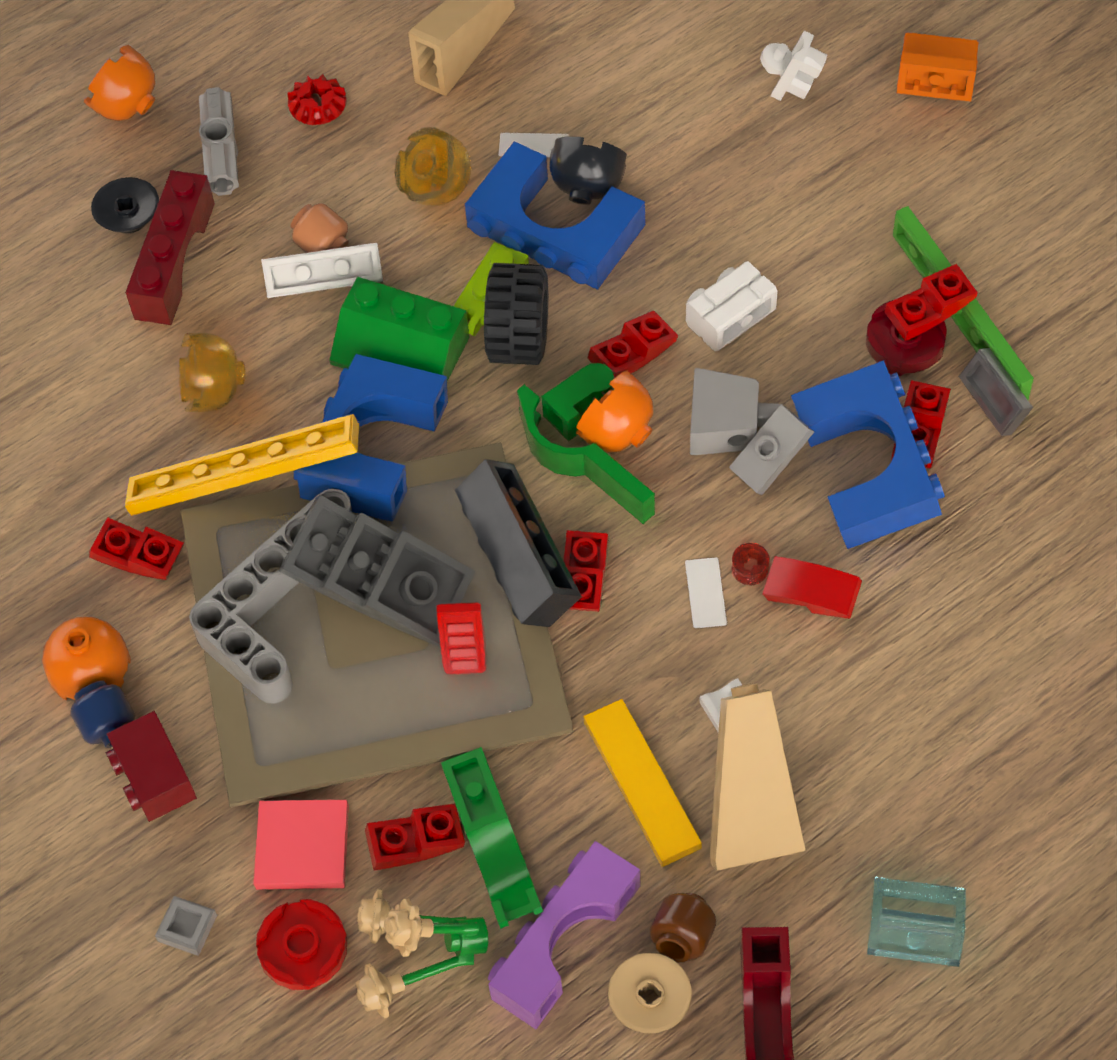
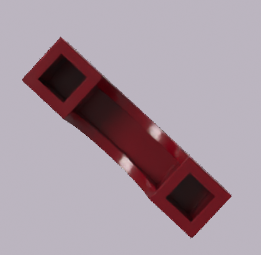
(157, 276)
(766, 993)

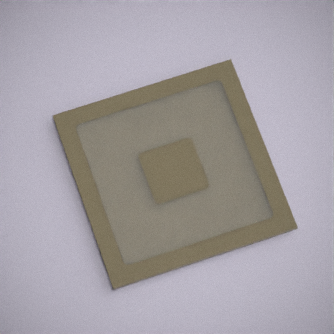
(362, 690)

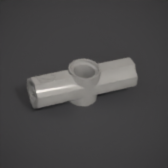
(218, 140)

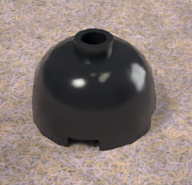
(586, 170)

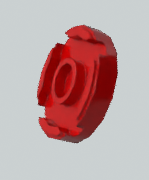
(301, 944)

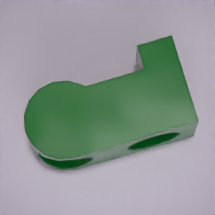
(572, 397)

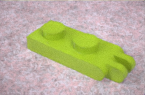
(473, 296)

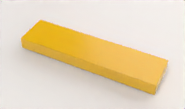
(642, 783)

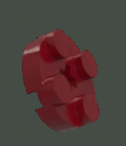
(903, 356)

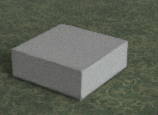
(186, 925)

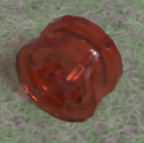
(742, 555)

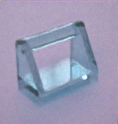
(917, 934)

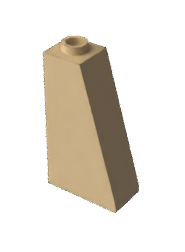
(452, 39)
(753, 789)

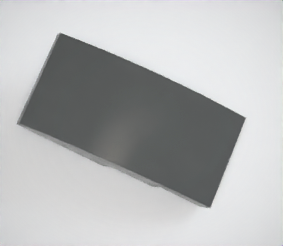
(375, 569)

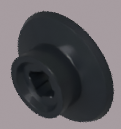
(125, 205)

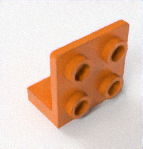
(938, 67)

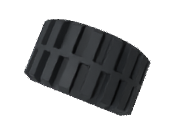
(516, 313)

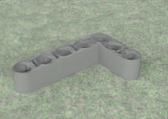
(239, 615)

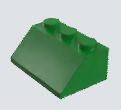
(399, 329)

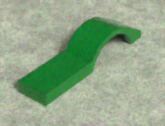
(586, 461)
(491, 837)

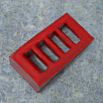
(462, 638)

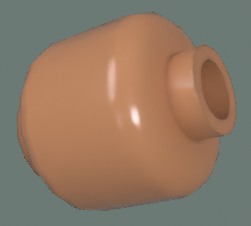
(319, 229)

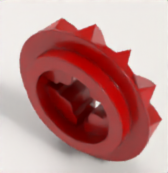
(307, 110)

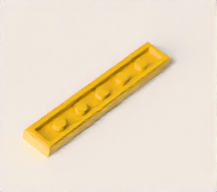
(242, 464)

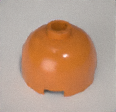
(123, 87)
(618, 416)
(84, 653)

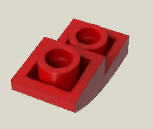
(933, 303)
(636, 346)
(929, 408)
(135, 551)
(586, 561)
(812, 585)
(415, 838)

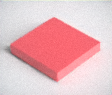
(301, 844)

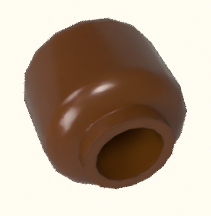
(683, 927)

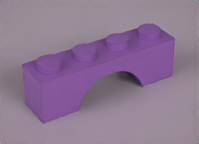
(595, 889)

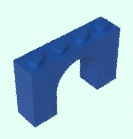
(580, 251)
(374, 393)
(902, 492)

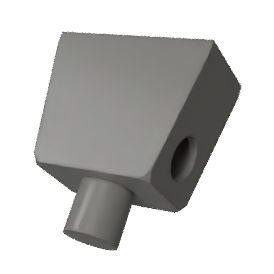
(725, 412)

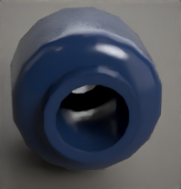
(100, 710)

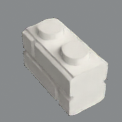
(730, 305)

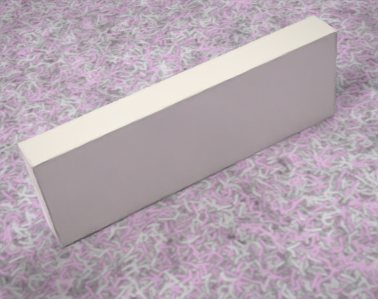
(321, 270)

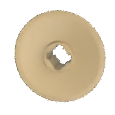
(646, 973)

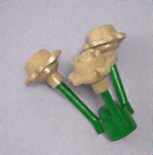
(403, 930)

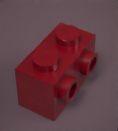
(151, 766)

